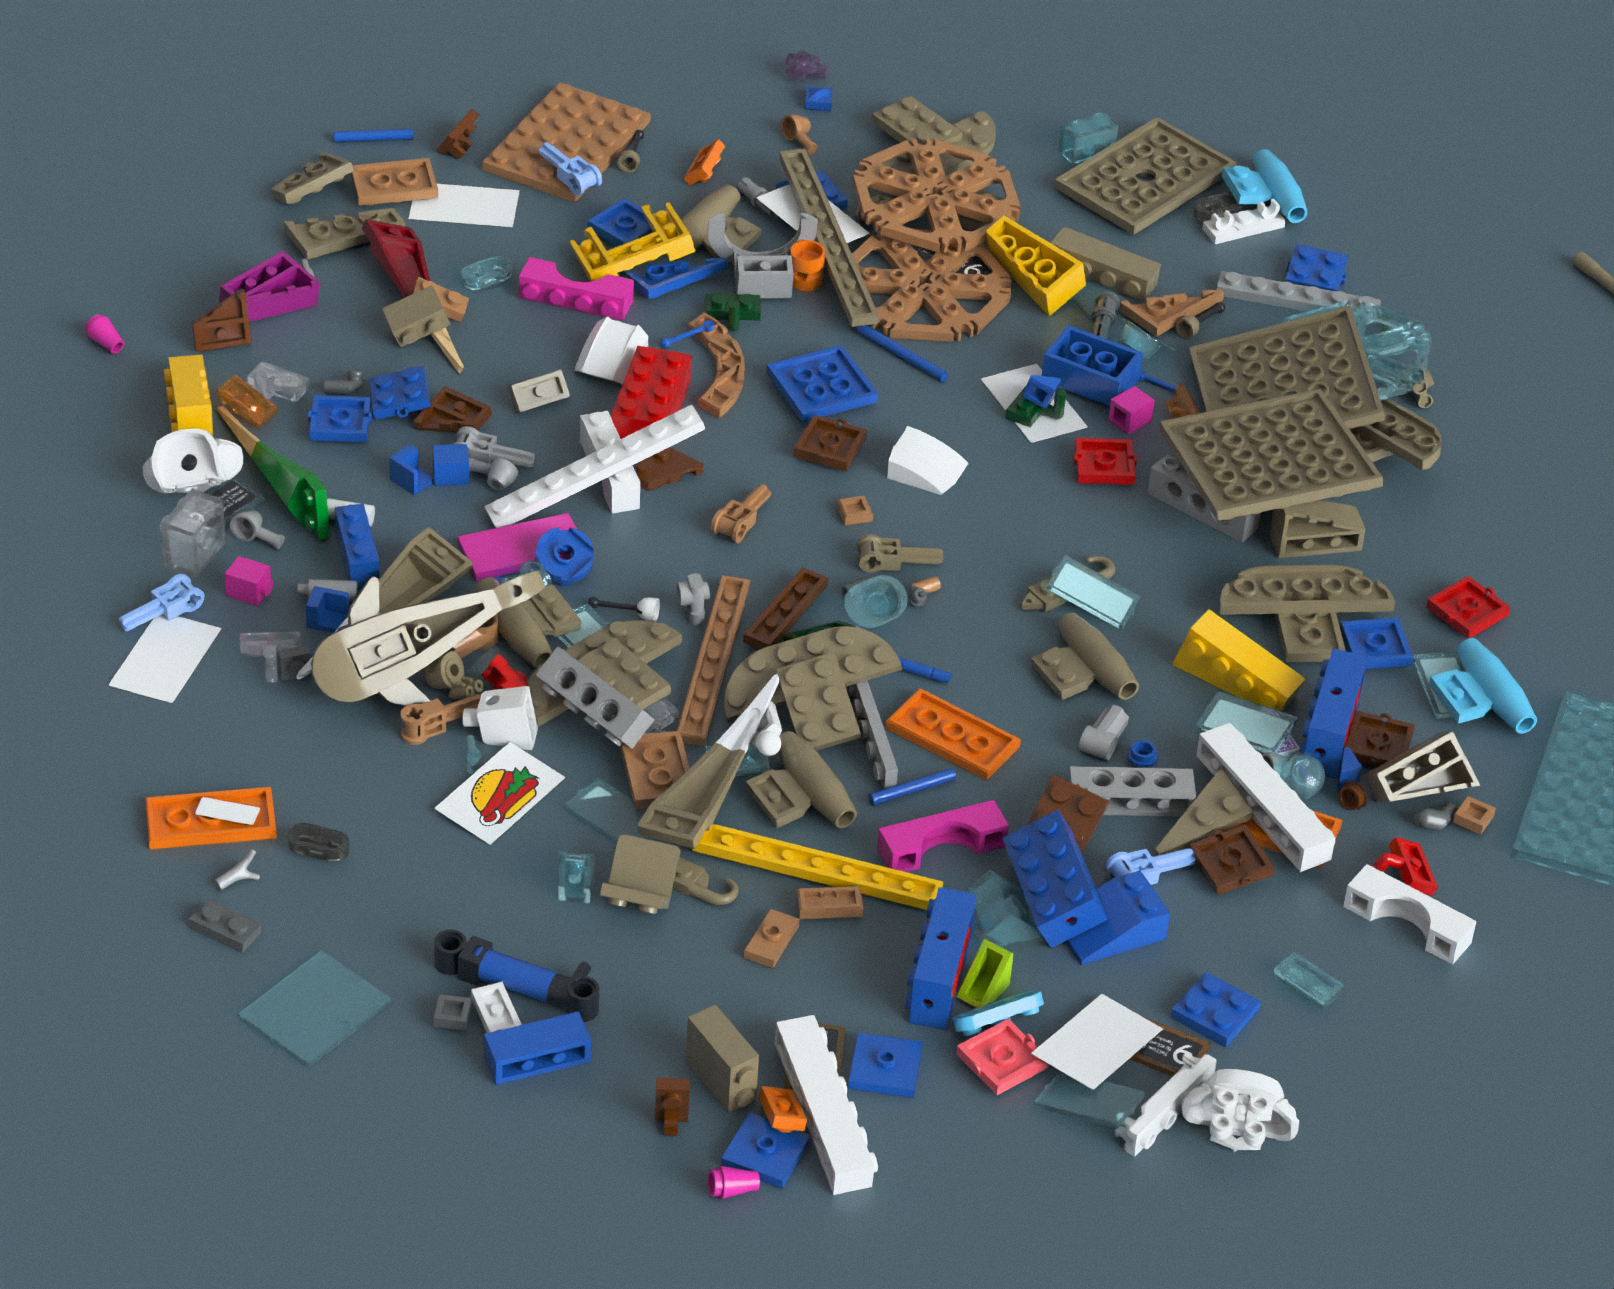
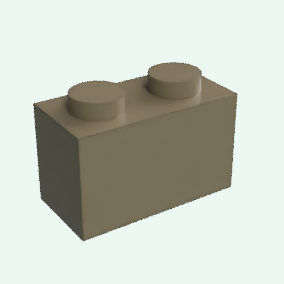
(416, 316)

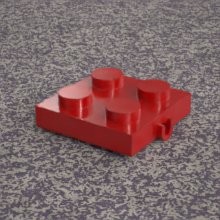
(1105, 461)
(1468, 607)

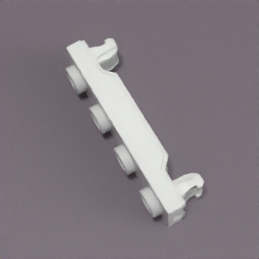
(1165, 1104)

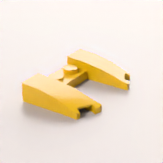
(668, 238)

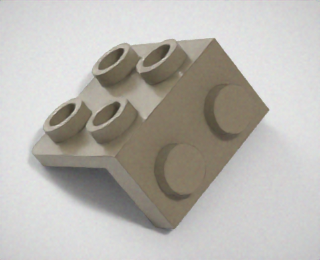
(642, 873)

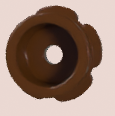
(1347, 798)

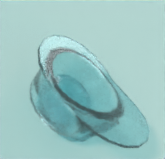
(1137, 339)
(875, 601)

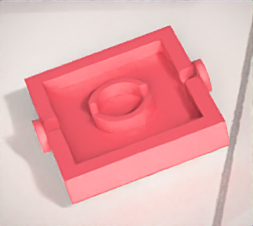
(1001, 1056)

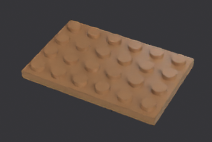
(576, 126)

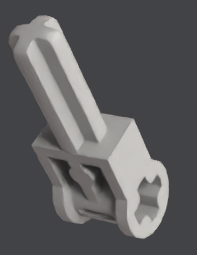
(484, 448)

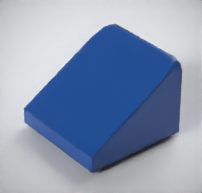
(1041, 389)
(1350, 769)

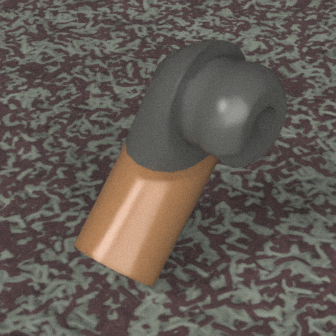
(918, 591)

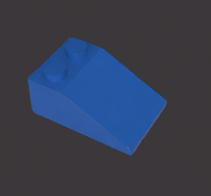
(1133, 915)

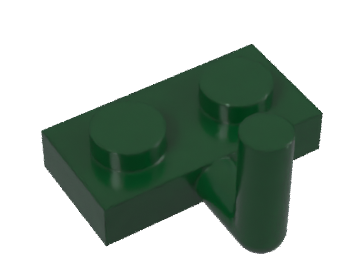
(733, 308)
(1027, 412)

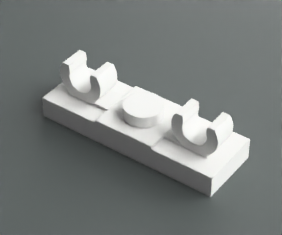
(1244, 223)

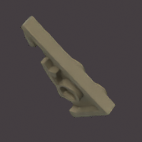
(1215, 808)

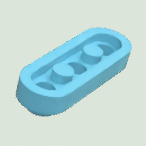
(997, 1012)

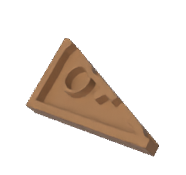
(1162, 313)

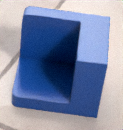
(450, 464)
(405, 471)
(326, 609)

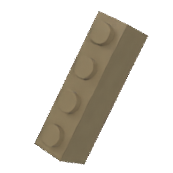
(1110, 265)

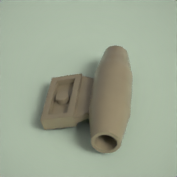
(721, 201)
(529, 622)
(1085, 659)
(803, 783)

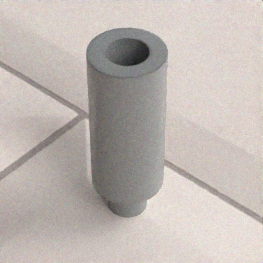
(341, 585)

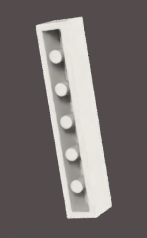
(1273, 803)
(824, 1101)

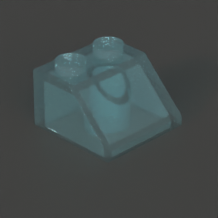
(1003, 913)

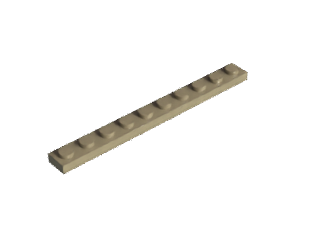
(838, 257)

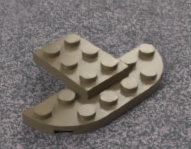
(913, 120)
(1400, 434)
(1305, 603)
(619, 658)
(814, 680)

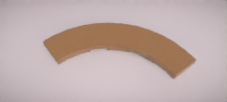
(729, 367)

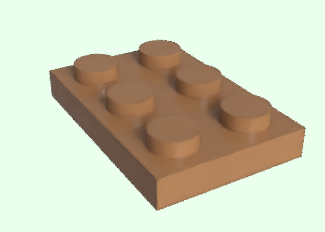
(394, 181)
(654, 765)

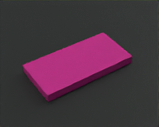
(508, 547)

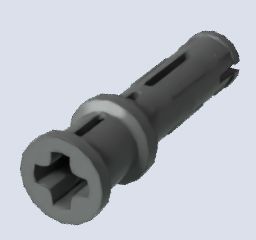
(1104, 314)

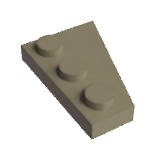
(315, 176)

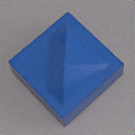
(818, 98)

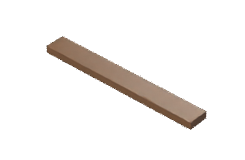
(713, 660)

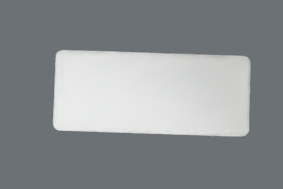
(227, 810)

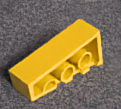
(1035, 264)
(188, 394)
(1237, 664)

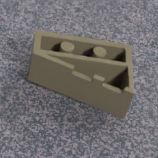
(1316, 529)
(1423, 770)

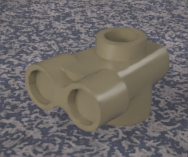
(1420, 391)

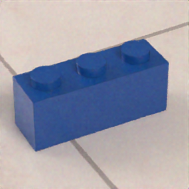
(356, 544)
(537, 1047)

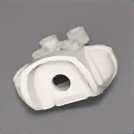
(216, 462)
(1241, 1106)

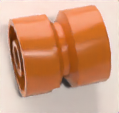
(808, 265)

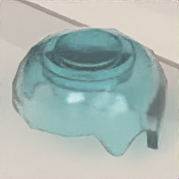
(1303, 774)

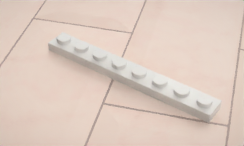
(595, 467)

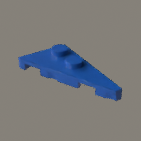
(671, 276)

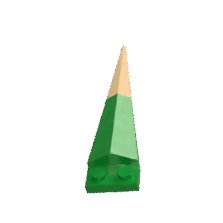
(295, 485)

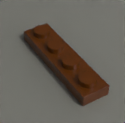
(785, 609)

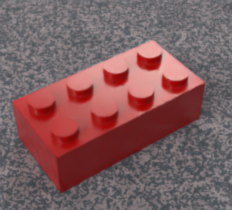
(651, 389)

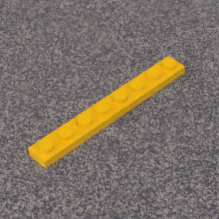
(818, 866)

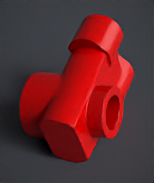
(503, 675)

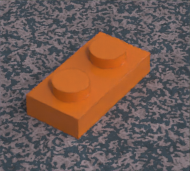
(704, 162)
(782, 1109)

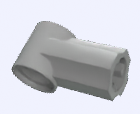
(1102, 737)

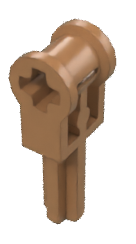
(739, 517)
(431, 718)

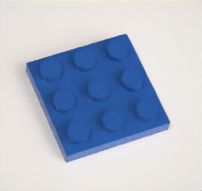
(822, 383)

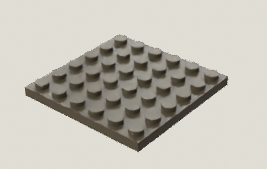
(1289, 360)
(1270, 454)

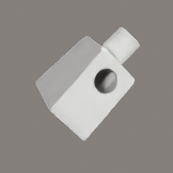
(504, 717)

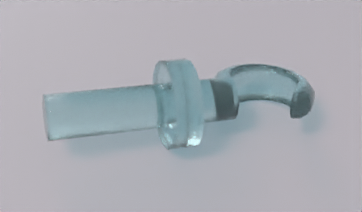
(472, 754)

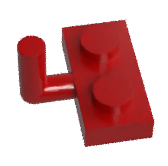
(1411, 864)

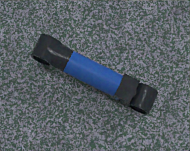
(479, 962)

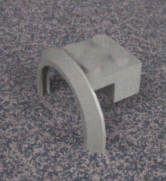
(765, 272)

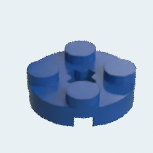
(580, 559)

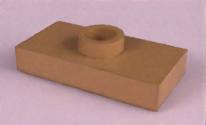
(829, 902)
(771, 938)

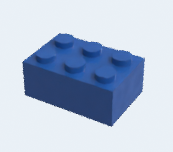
(1092, 365)

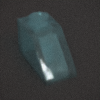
(576, 876)

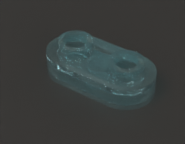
(486, 272)

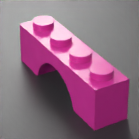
(604, 297)
(974, 826)

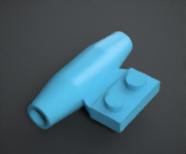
(1269, 182)
(1483, 688)

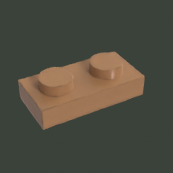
(452, 301)

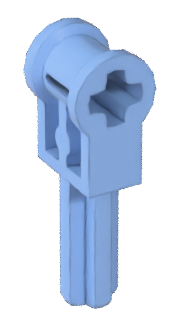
(573, 172)
(168, 600)
(1149, 865)

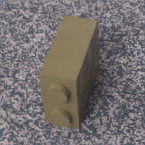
(722, 1058)

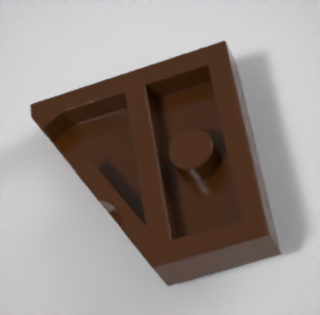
(223, 325)
(452, 411)
(665, 468)

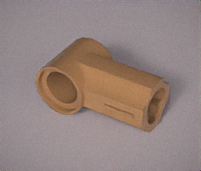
(482, 638)

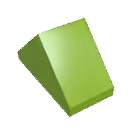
(987, 975)

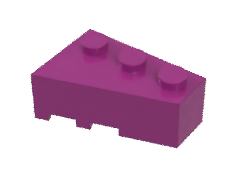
(274, 287)

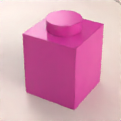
(1131, 410)
(248, 581)

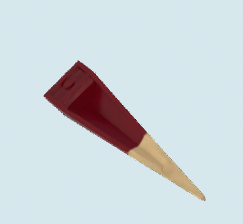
(404, 261)

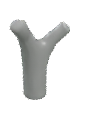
(237, 873)

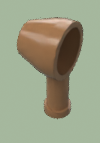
(795, 128)

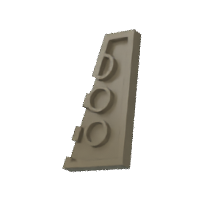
(329, 236)

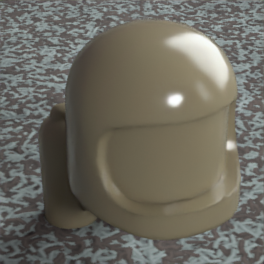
(448, 673)

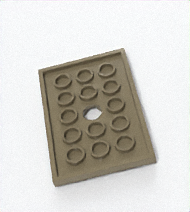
(1157, 148)

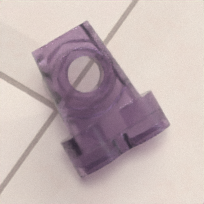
(804, 63)

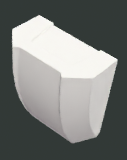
(610, 350)
(924, 462)

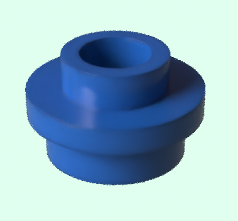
(1142, 754)

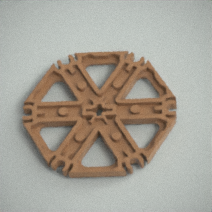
(934, 195)
(911, 289)

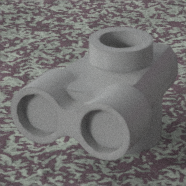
(692, 596)

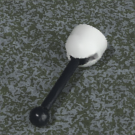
(646, 608)

